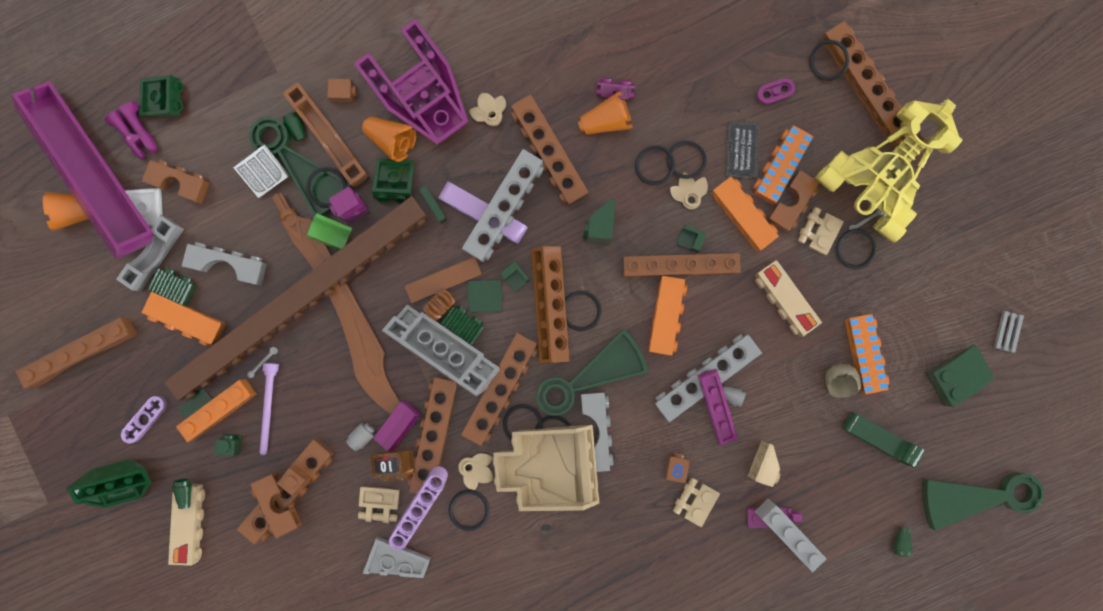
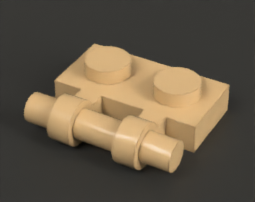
(825, 233)
(378, 498)
(700, 506)

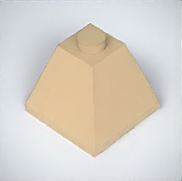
(765, 465)

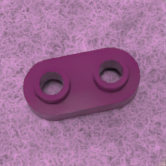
(774, 91)

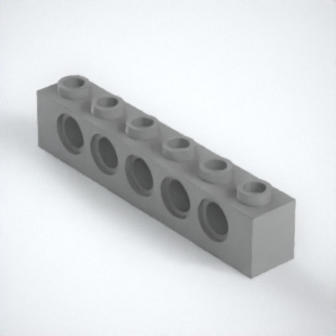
(525, 161)
(749, 352)

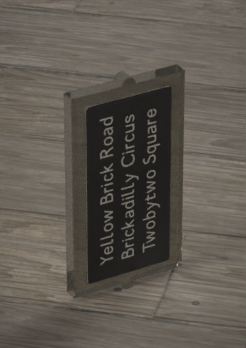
(742, 149)

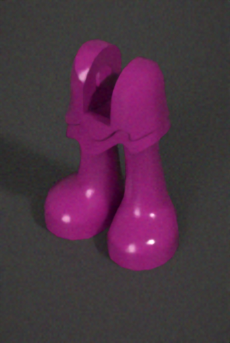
(133, 141)

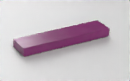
(717, 407)

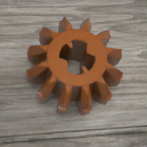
(439, 304)

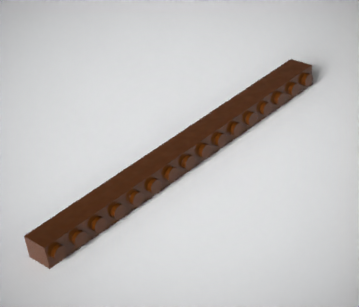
(296, 299)

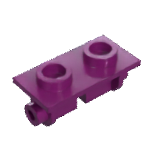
(608, 86)

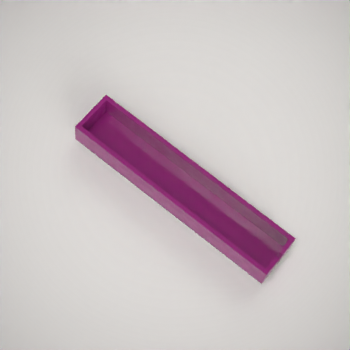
(83, 169)

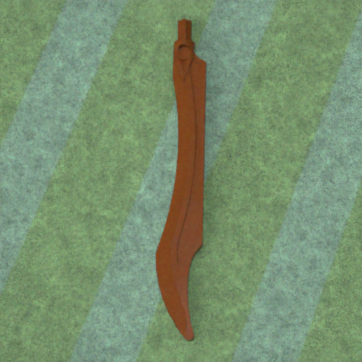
(362, 342)

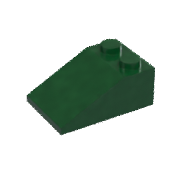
(960, 376)

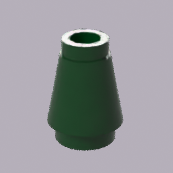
(295, 126)
(182, 492)
(903, 543)

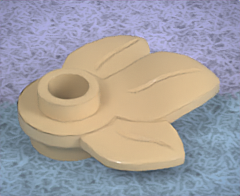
(488, 106)
(689, 188)
(479, 471)

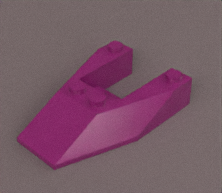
(425, 94)

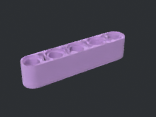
(475, 208)
(421, 501)

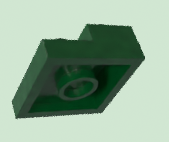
(160, 97)
(393, 180)

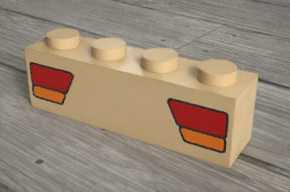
(787, 298)
(186, 529)

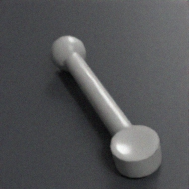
(878, 212)
(273, 350)

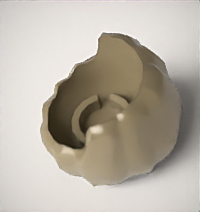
(842, 380)

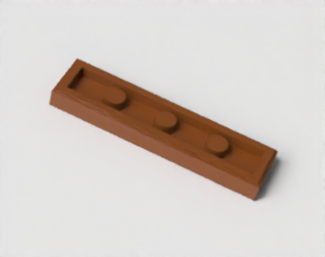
(443, 280)

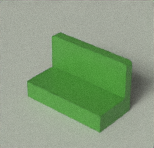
(328, 232)

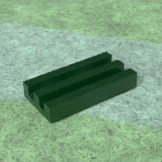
(433, 204)

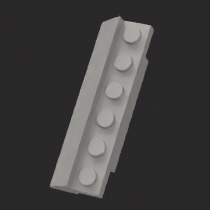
(442, 350)

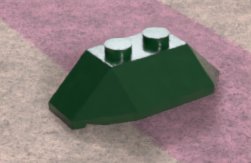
(111, 484)

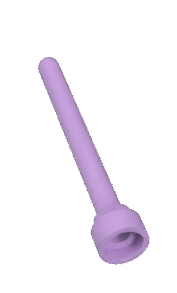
(270, 371)

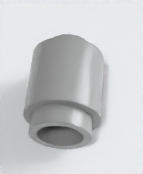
(360, 436)

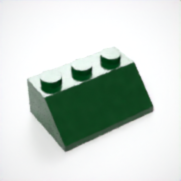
(600, 225)

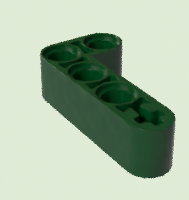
(883, 440)

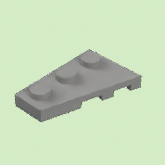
(402, 562)

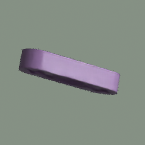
(149, 405)

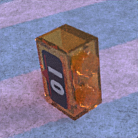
(392, 464)

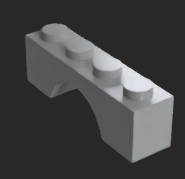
(202, 259)
(140, 270)
(595, 406)
(790, 535)

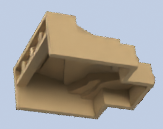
(550, 469)

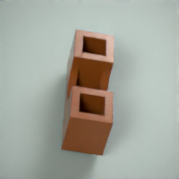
(161, 175)
(803, 188)
(279, 521)

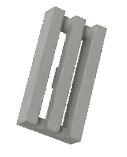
(1015, 335)

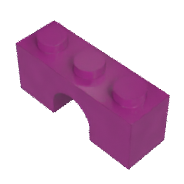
(348, 205)

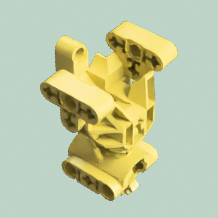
(890, 173)

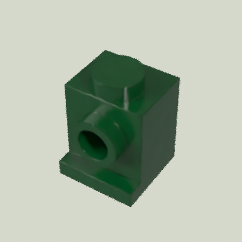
(228, 445)

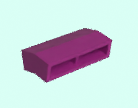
(397, 426)

